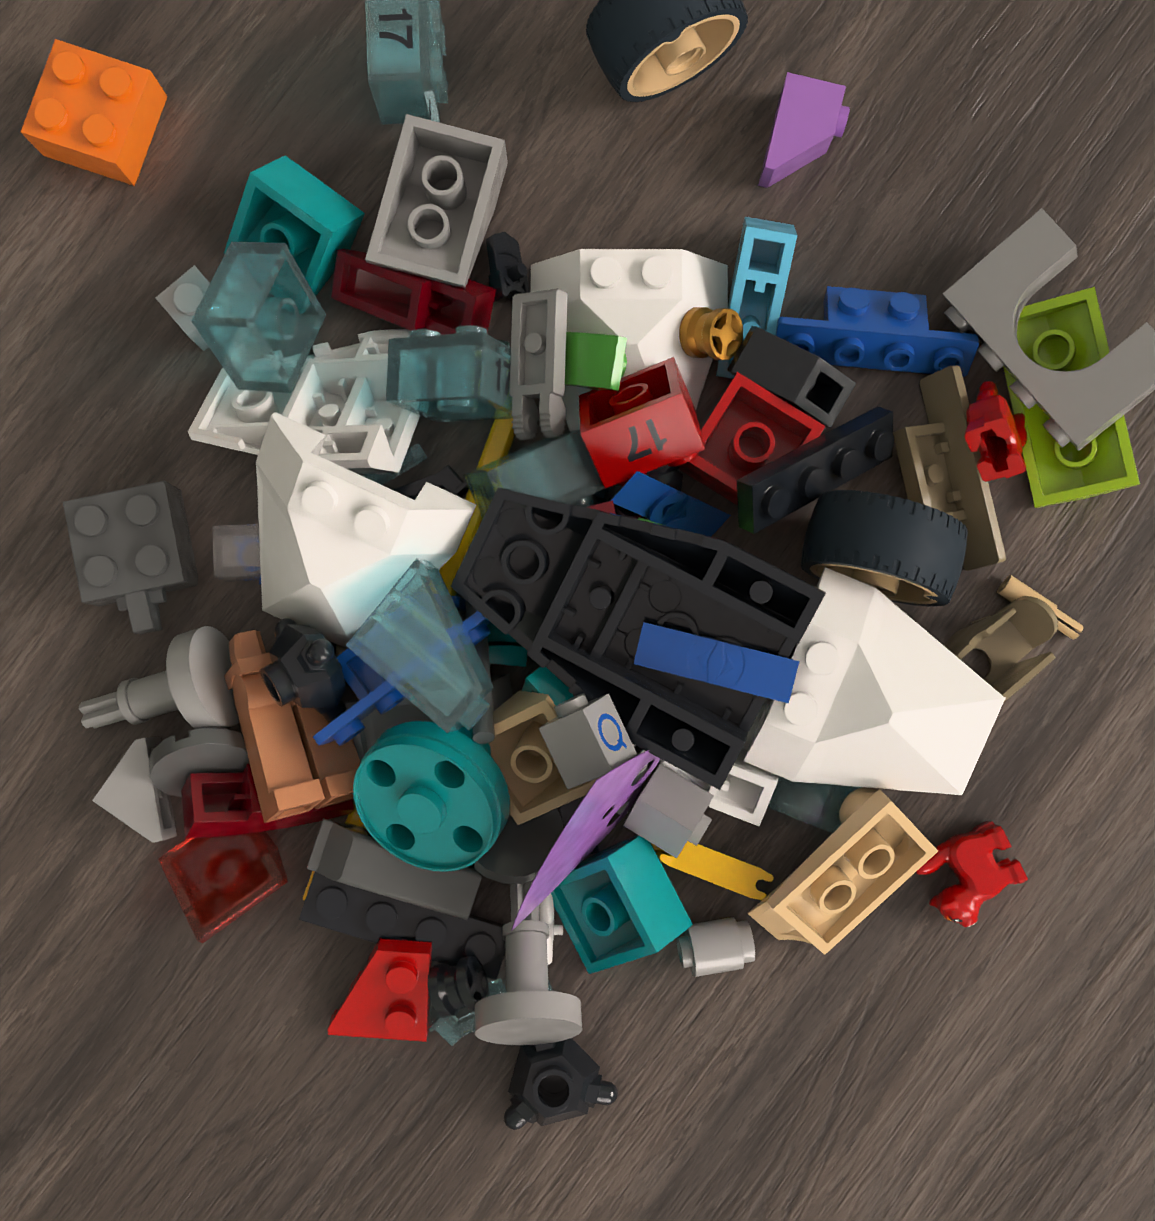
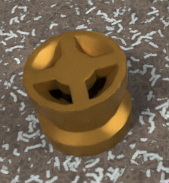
(711, 333)

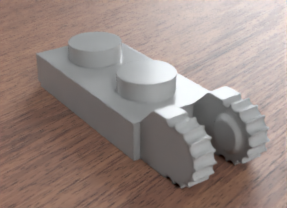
(538, 362)

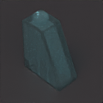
(425, 649)

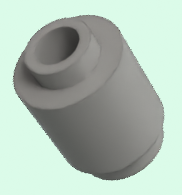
(716, 946)

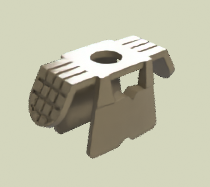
(1006, 640)

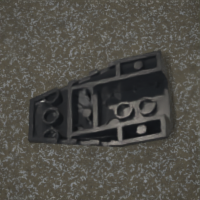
(583, 583)

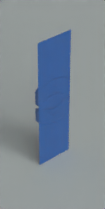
(669, 506)
(716, 662)

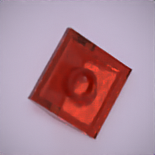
(222, 878)

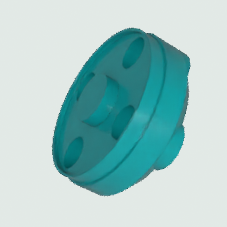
(431, 795)

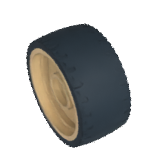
(661, 44)
(888, 543)

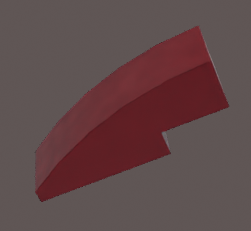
(407, 298)
(230, 806)

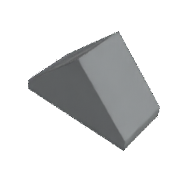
(134, 798)

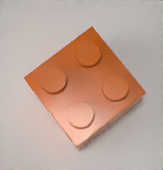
(94, 112)

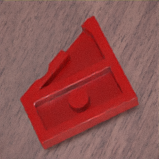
(388, 995)

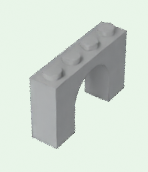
(990, 305)

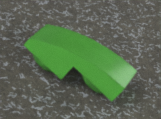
(595, 360)

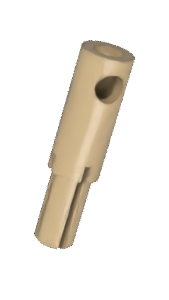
(1013, 589)

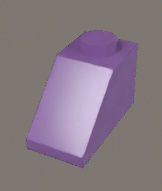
(803, 125)

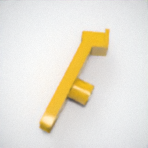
(717, 869)

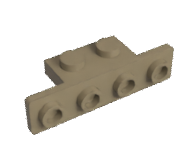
(944, 472)

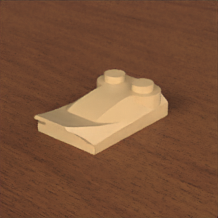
(846, 873)

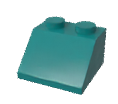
(296, 209)
(620, 905)

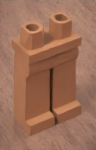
(285, 760)

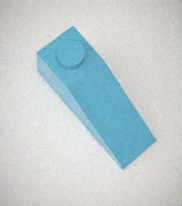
(760, 276)

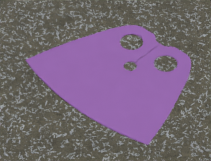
(587, 828)

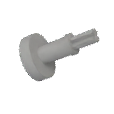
(190, 684)
(528, 1009)

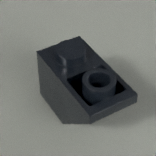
(792, 375)

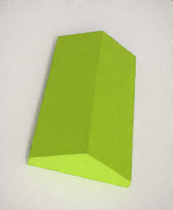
(1069, 336)

